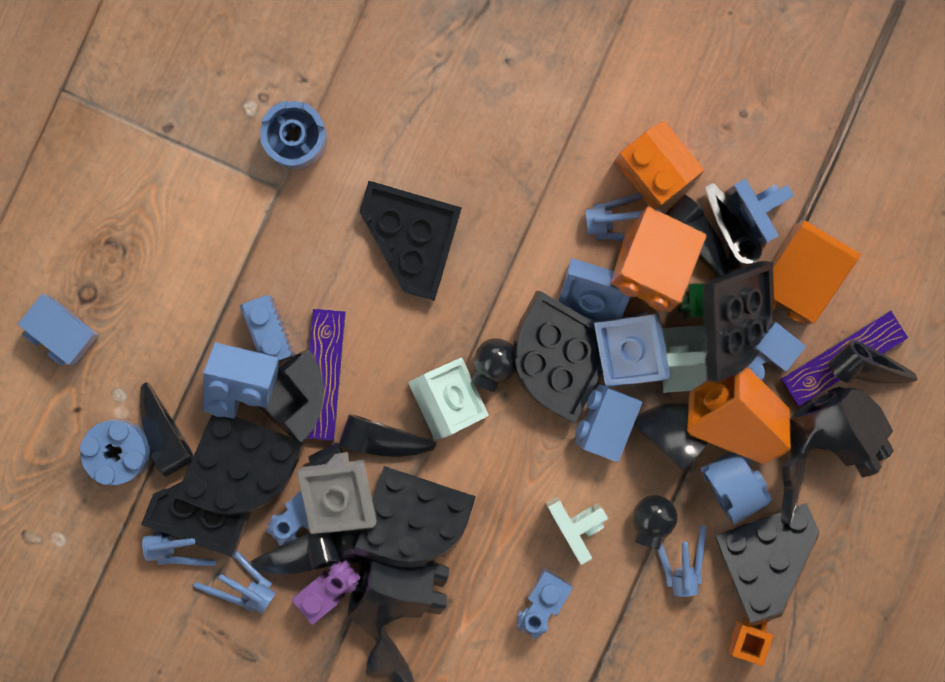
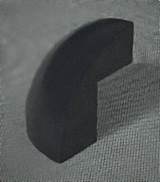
(297, 396)
(667, 429)

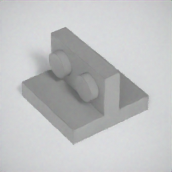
(337, 495)

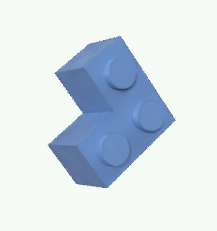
(237, 377)

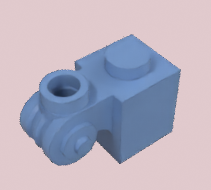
(778, 349)
(286, 525)
(547, 598)

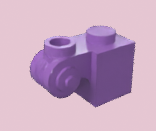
(326, 591)

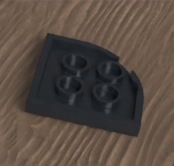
(736, 316)
(556, 356)
(238, 467)
(414, 520)

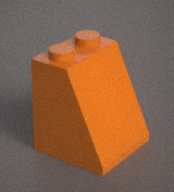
(658, 164)
(657, 259)
(809, 271)
(740, 417)

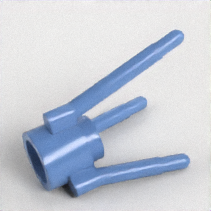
(600, 220)
(160, 546)
(686, 578)
(254, 597)

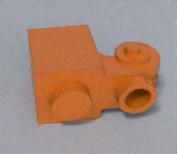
(750, 642)

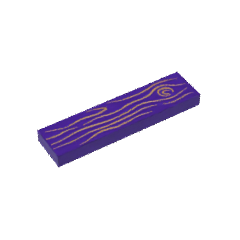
(327, 349)
(816, 375)

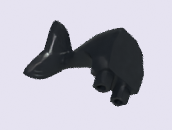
(840, 422)
(392, 594)

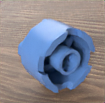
(298, 116)
(96, 453)
(736, 486)

